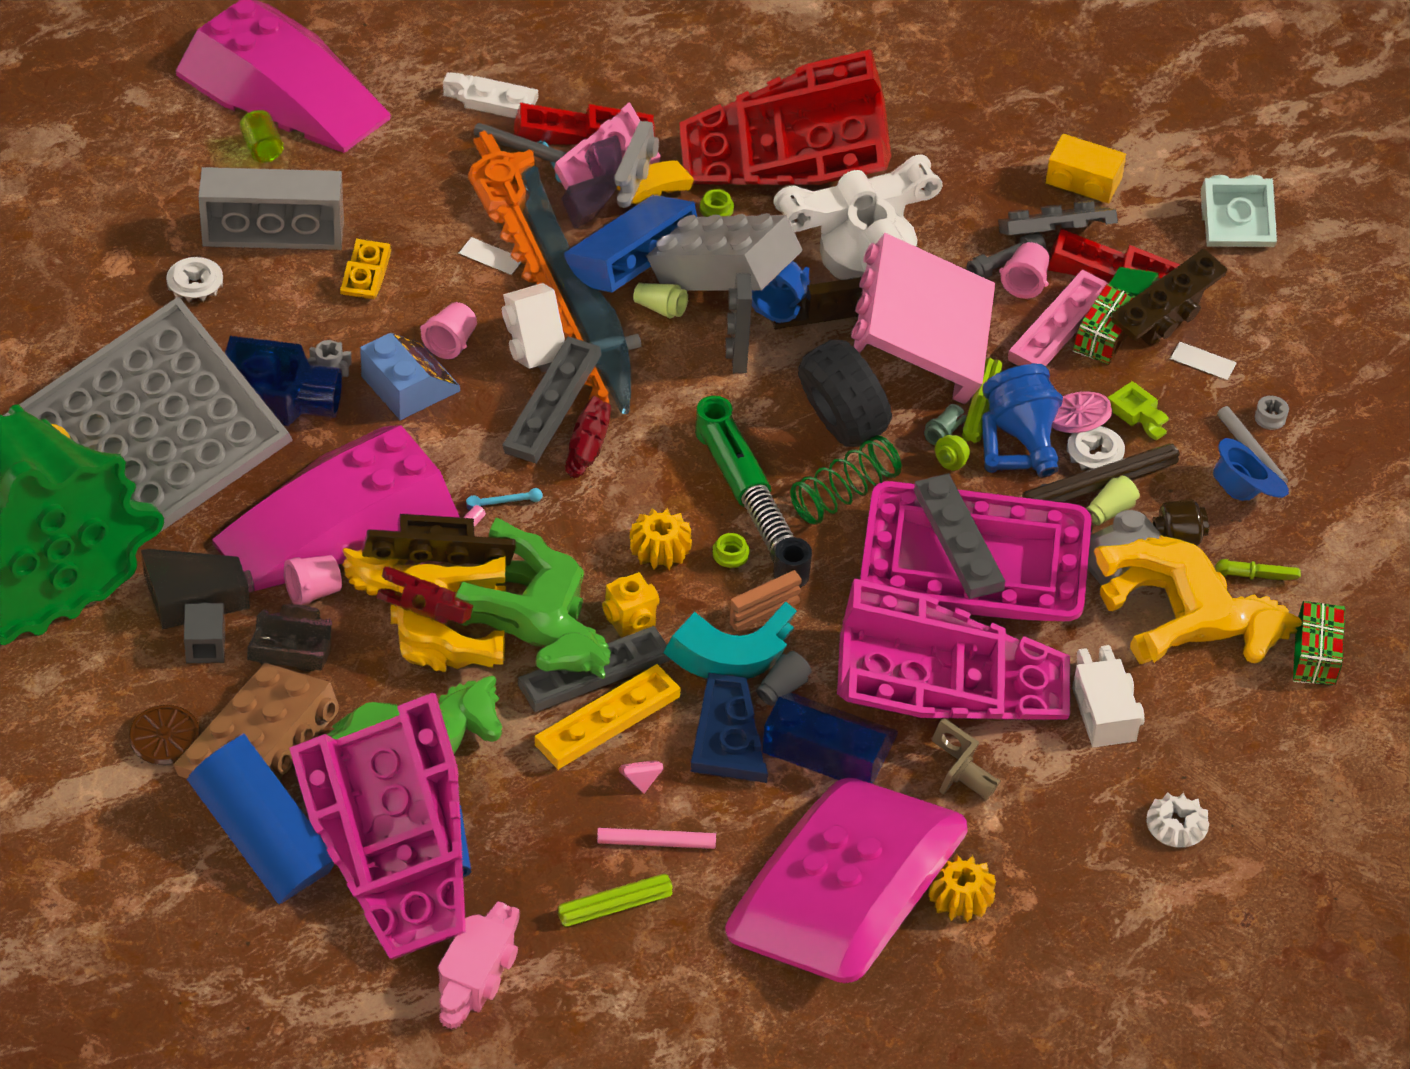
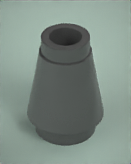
(785, 676)

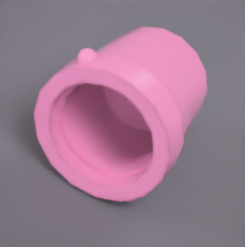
(1026, 271)
(449, 330)
(311, 578)

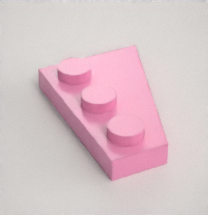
(573, 166)

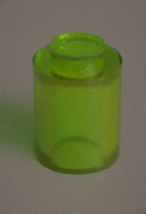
(261, 136)

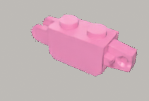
(475, 962)

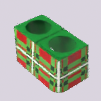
(1319, 643)

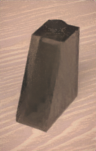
(194, 578)

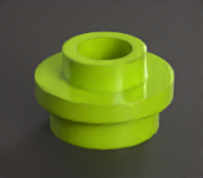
(716, 202)
(952, 452)
(731, 550)

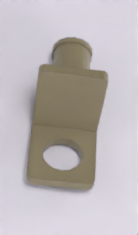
(964, 769)

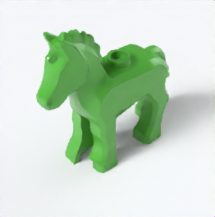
(547, 608)
(462, 708)

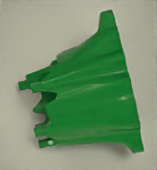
(62, 525)

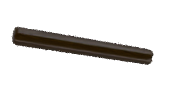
(1098, 477)

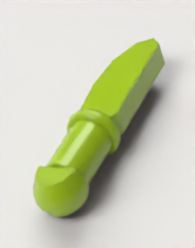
(1253, 570)

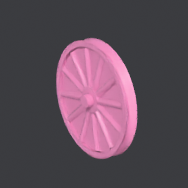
(1082, 412)

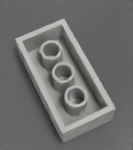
(271, 208)
(712, 249)

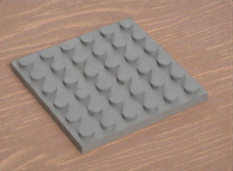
(168, 408)

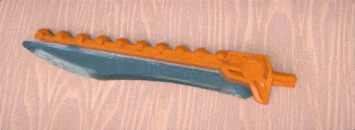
(501, 190)

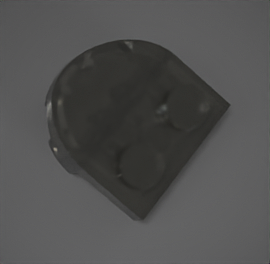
(291, 638)

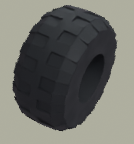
(844, 392)

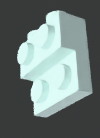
(1239, 211)

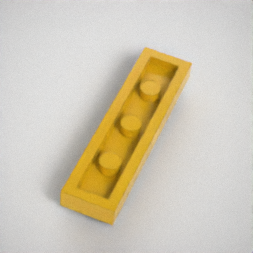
(607, 716)

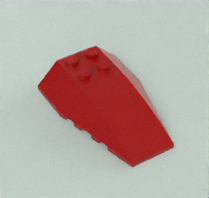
(794, 129)

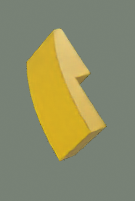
(665, 177)
(366, 269)

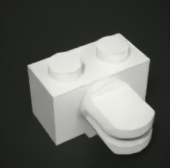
(534, 324)

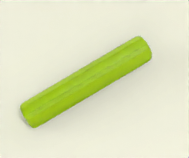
(979, 405)
(615, 900)

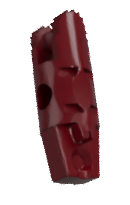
(587, 436)
(424, 598)

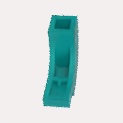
(707, 650)

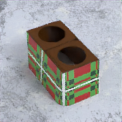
(1097, 333)

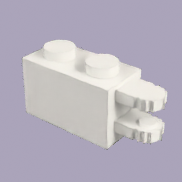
(1106, 699)

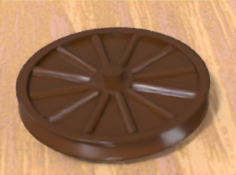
(163, 733)

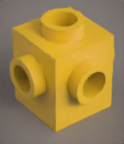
(630, 604)

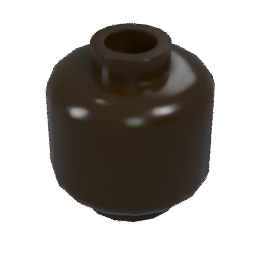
(1182, 521)

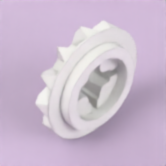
(194, 269)
(1081, 443)
(1170, 830)

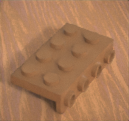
(274, 713)

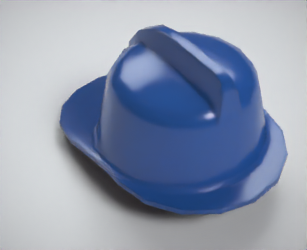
(1244, 474)

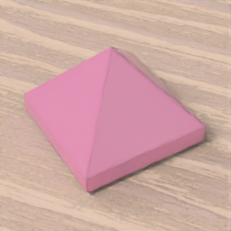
(641, 773)

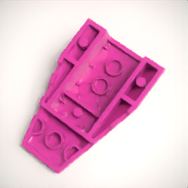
(273, 64)
(336, 503)
(939, 663)
(392, 822)

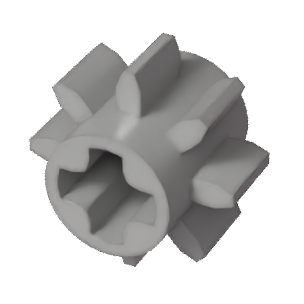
(330, 354)

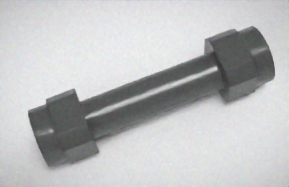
(985, 265)

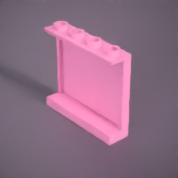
(925, 313)

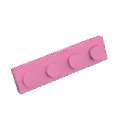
(1057, 322)

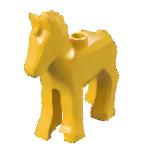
(1197, 597)
(420, 637)

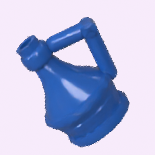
(1025, 407)

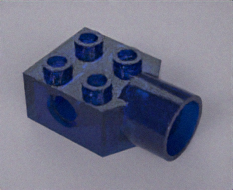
(286, 379)

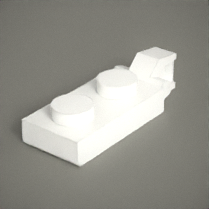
(488, 94)

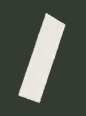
(489, 255)
(1203, 360)

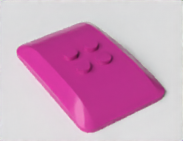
(1033, 541)
(845, 879)

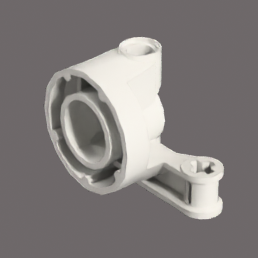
(859, 212)

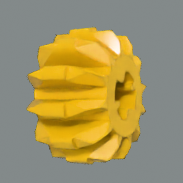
(660, 538)
(963, 888)

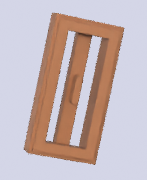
(764, 600)

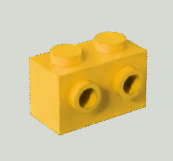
(1085, 168)

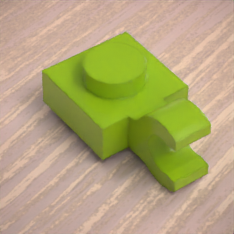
(1137, 405)

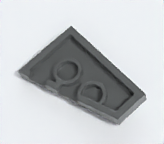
(1050, 216)
(739, 322)

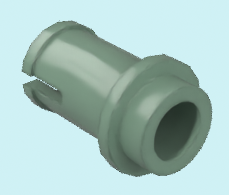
(944, 424)

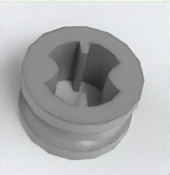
(1271, 421)

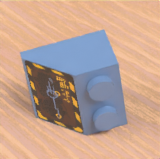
(405, 374)

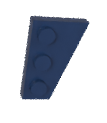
(727, 732)

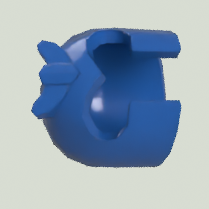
(780, 297)

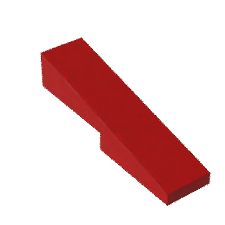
(563, 126)
(1075, 253)

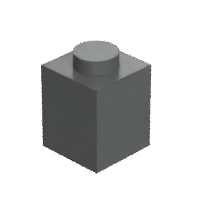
(204, 633)

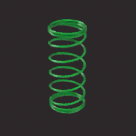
(896, 461)

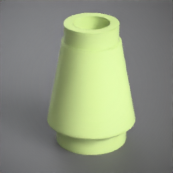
(662, 298)
(1115, 497)

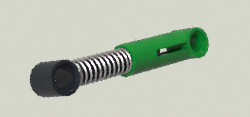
(750, 486)

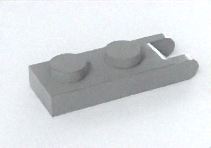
(636, 162)

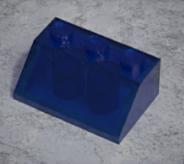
(826, 739)

